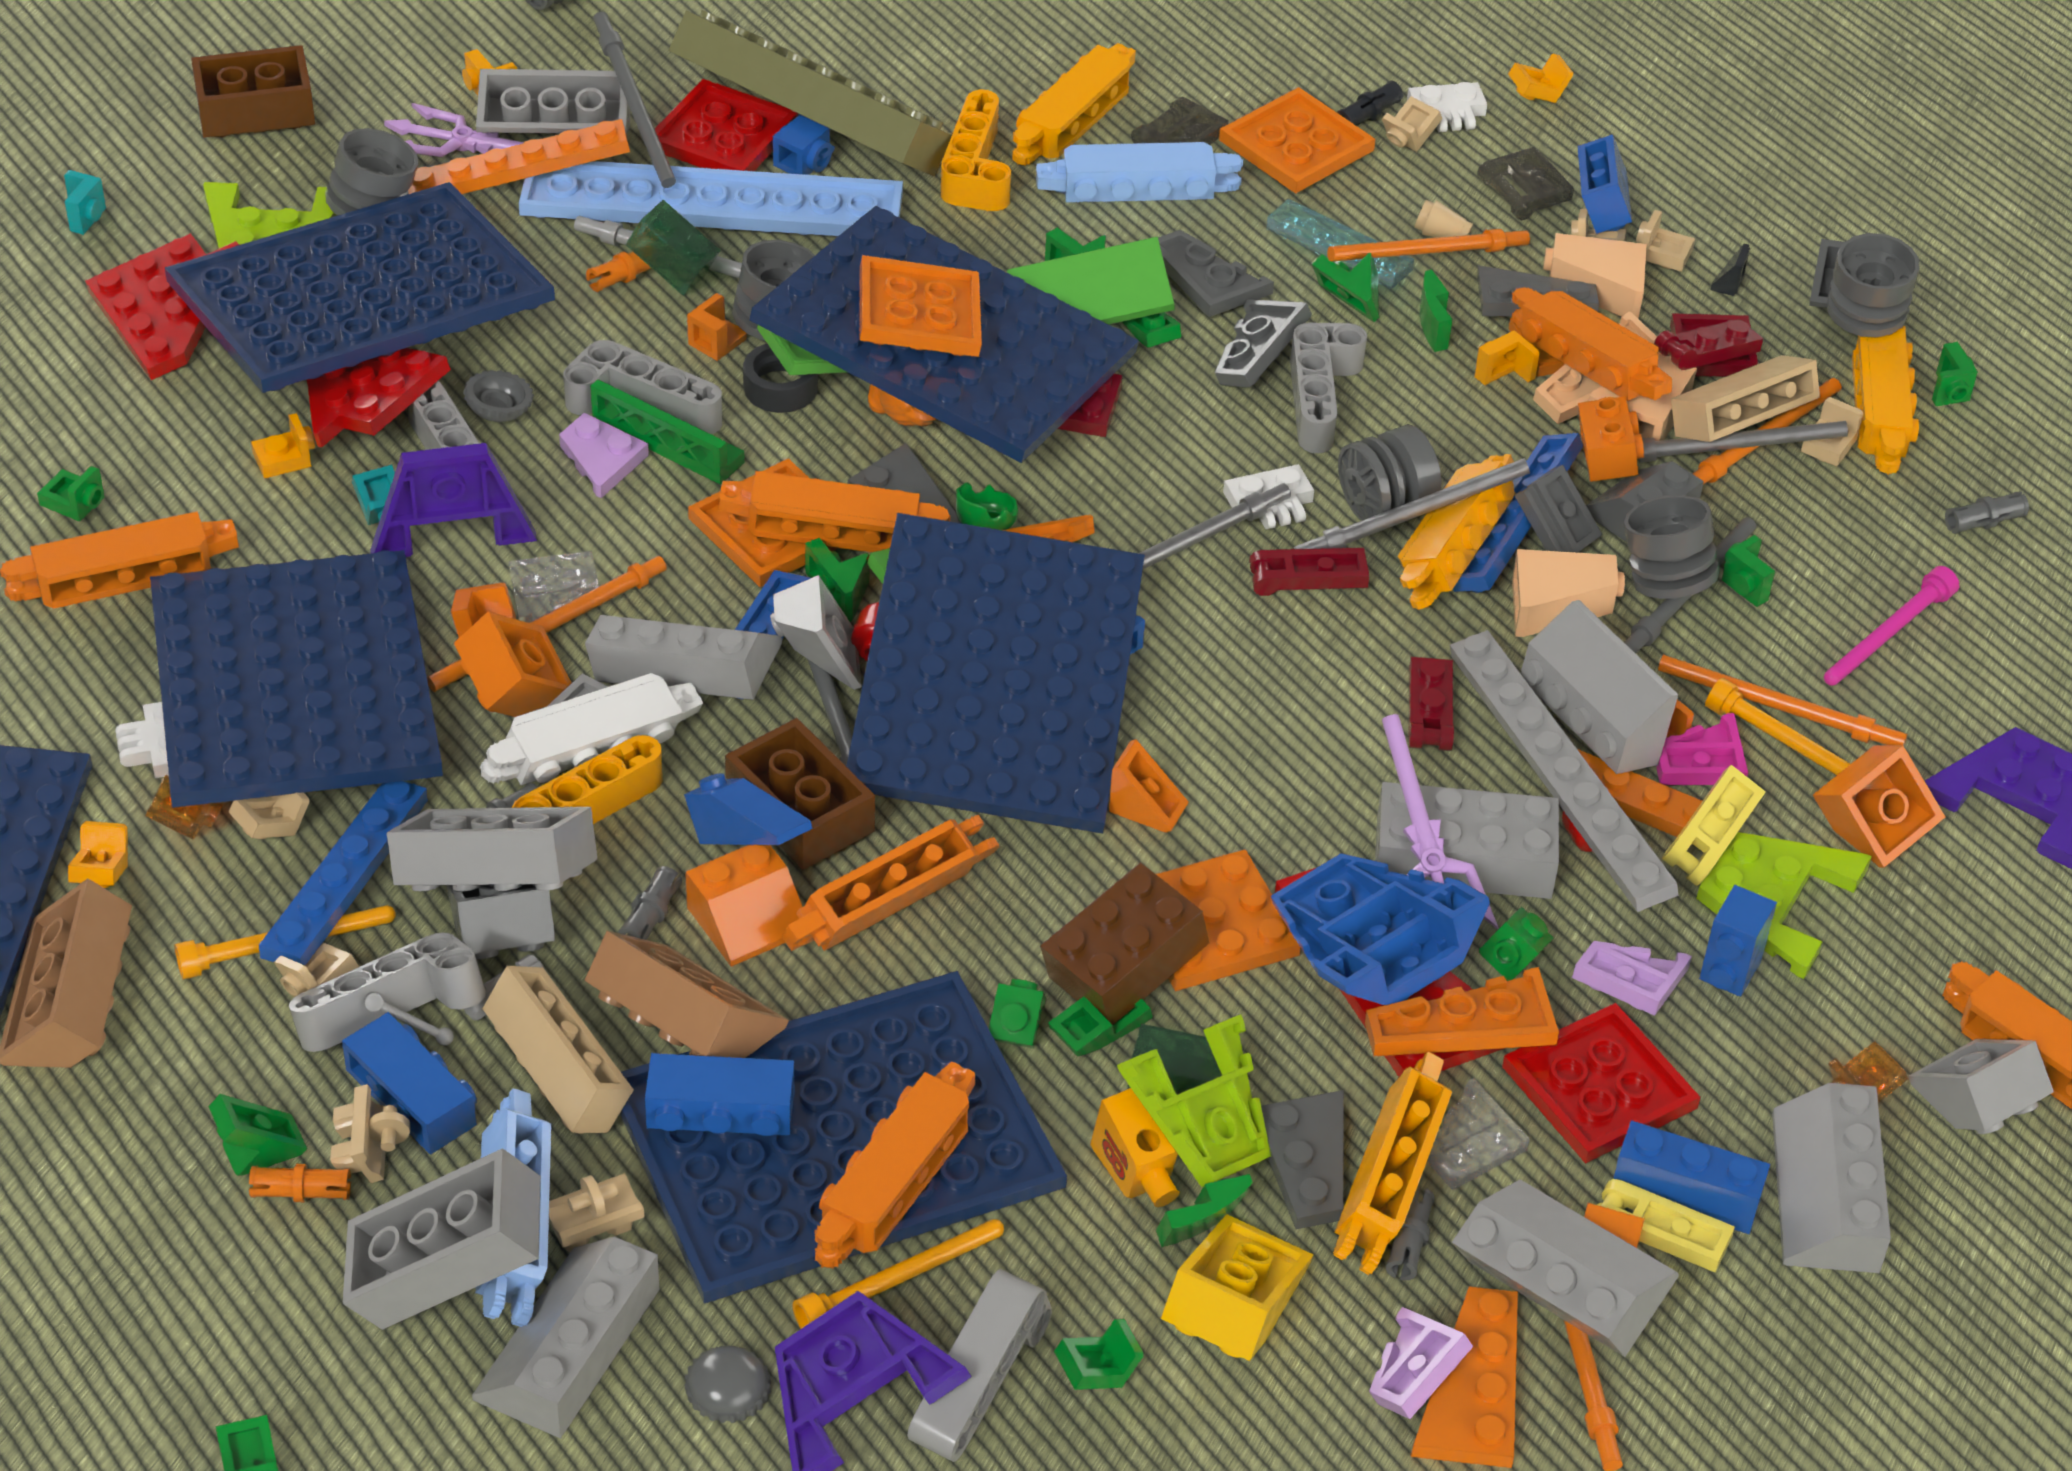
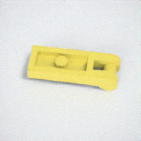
(1714, 824)
(1671, 1225)

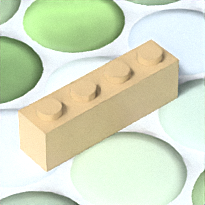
(1745, 398)
(557, 1050)

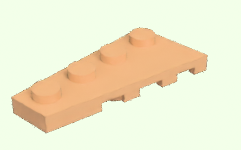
(1568, 387)

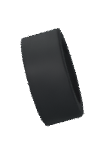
(772, 395)

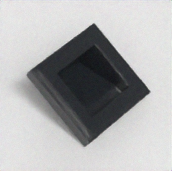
(1731, 276)

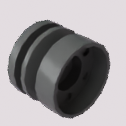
(369, 170)
(762, 270)
(1872, 285)
(1388, 471)
(1671, 547)

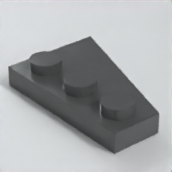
(1207, 278)
(1498, 284)
(1259, 340)
(903, 472)
(1308, 1156)

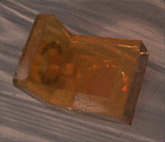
(185, 819)
(1870, 1068)

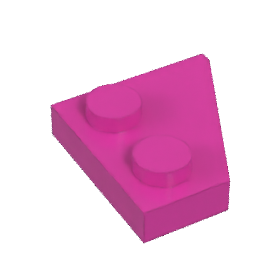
(1702, 754)

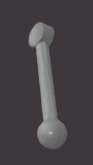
(374, 1003)

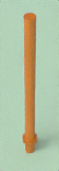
(636, 575)

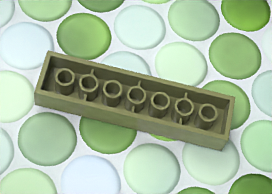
(812, 90)

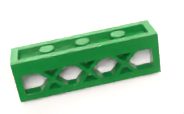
(665, 433)

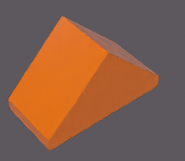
(1144, 791)

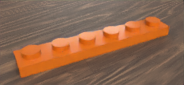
(526, 159)

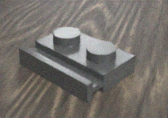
(1558, 512)

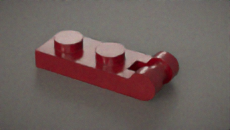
(1709, 344)
(1308, 569)
(1430, 703)

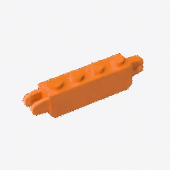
(1590, 343)
(817, 508)
(116, 559)
(888, 884)
(2006, 1011)
(894, 1165)

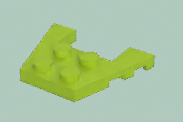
(251, 223)
(1779, 873)
(1214, 1124)

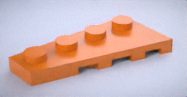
(1479, 1019)
(1474, 1407)

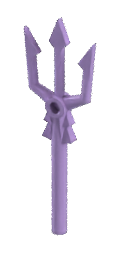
(460, 138)
(1424, 832)

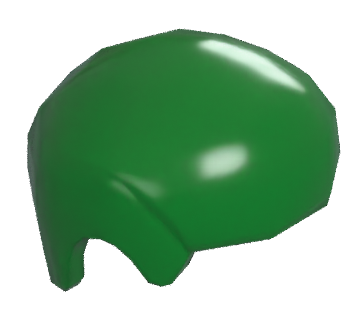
(985, 508)

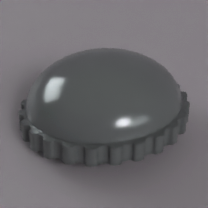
(498, 395)
(727, 1384)

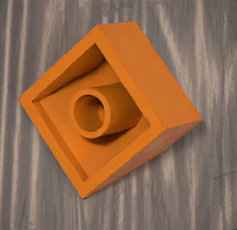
(511, 665)
(1880, 803)
(743, 901)

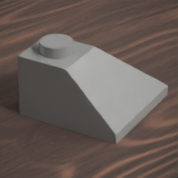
(817, 629)

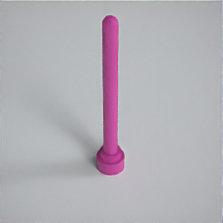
(1936, 587)

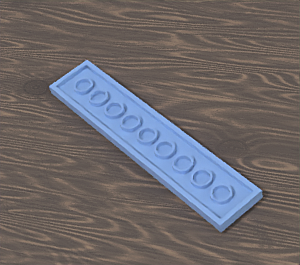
(709, 197)

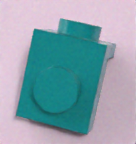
(84, 200)
(372, 491)

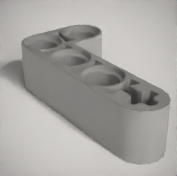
(1317, 356)
(646, 379)
(439, 420)
(405, 978)
(1002, 1321)

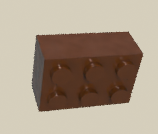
(253, 91)
(813, 782)
(1125, 943)

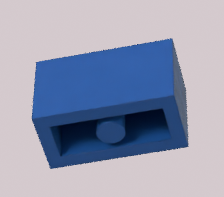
(1737, 940)

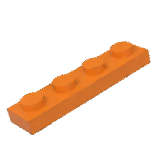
(1645, 798)

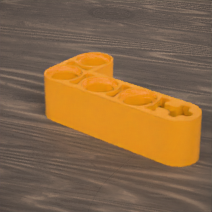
(966, 172)
(605, 781)

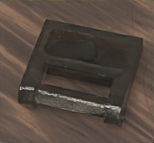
(1192, 125)
(1533, 175)

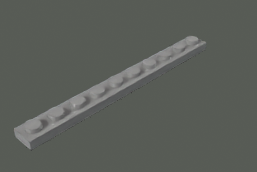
(1564, 772)

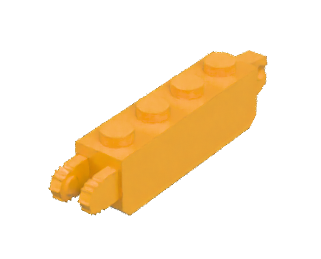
(1073, 104)
(1884, 395)
(1453, 535)
(1393, 1162)

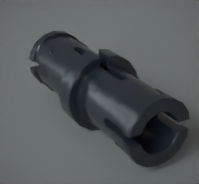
(1371, 104)

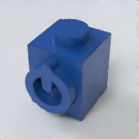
(802, 147)

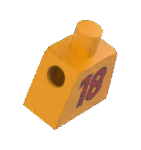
(1134, 1149)

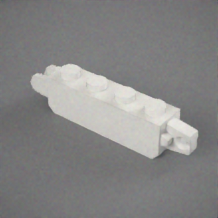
(586, 726)

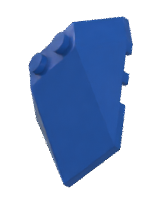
(1378, 928)

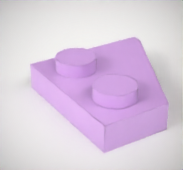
(602, 452)
(1631, 974)
(1416, 1362)

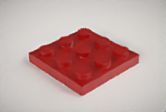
(722, 128)
(1600, 1082)

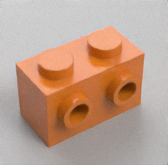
(1610, 438)

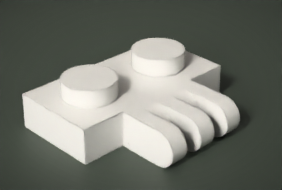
(1455, 102)
(1293, 476)
(144, 741)

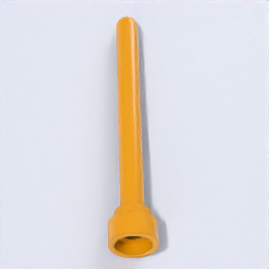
(1726, 699)
(195, 958)
(813, 1306)

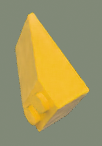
(1235, 1287)

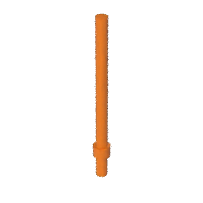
(1491, 241)
(1716, 465)
(1861, 727)
(1599, 1419)

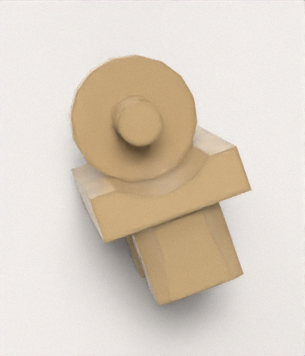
(372, 1133)
(594, 1210)

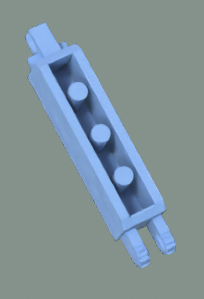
(1140, 172)
(529, 1142)

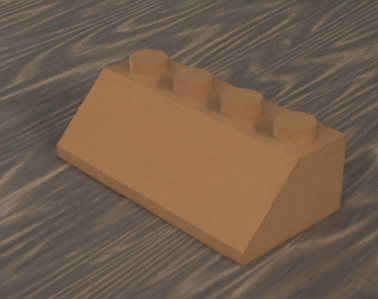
(66, 980)
(680, 998)

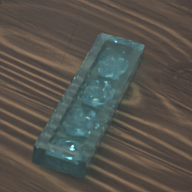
(1320, 232)

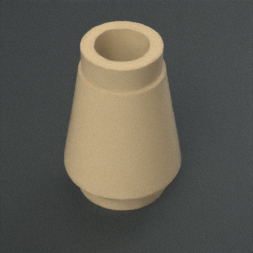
(1440, 221)

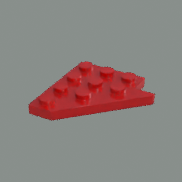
(148, 310)
(371, 393)

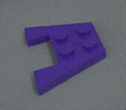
(450, 487)
(2022, 774)
(844, 1361)

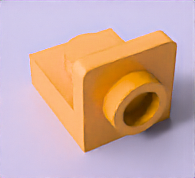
(284, 451)

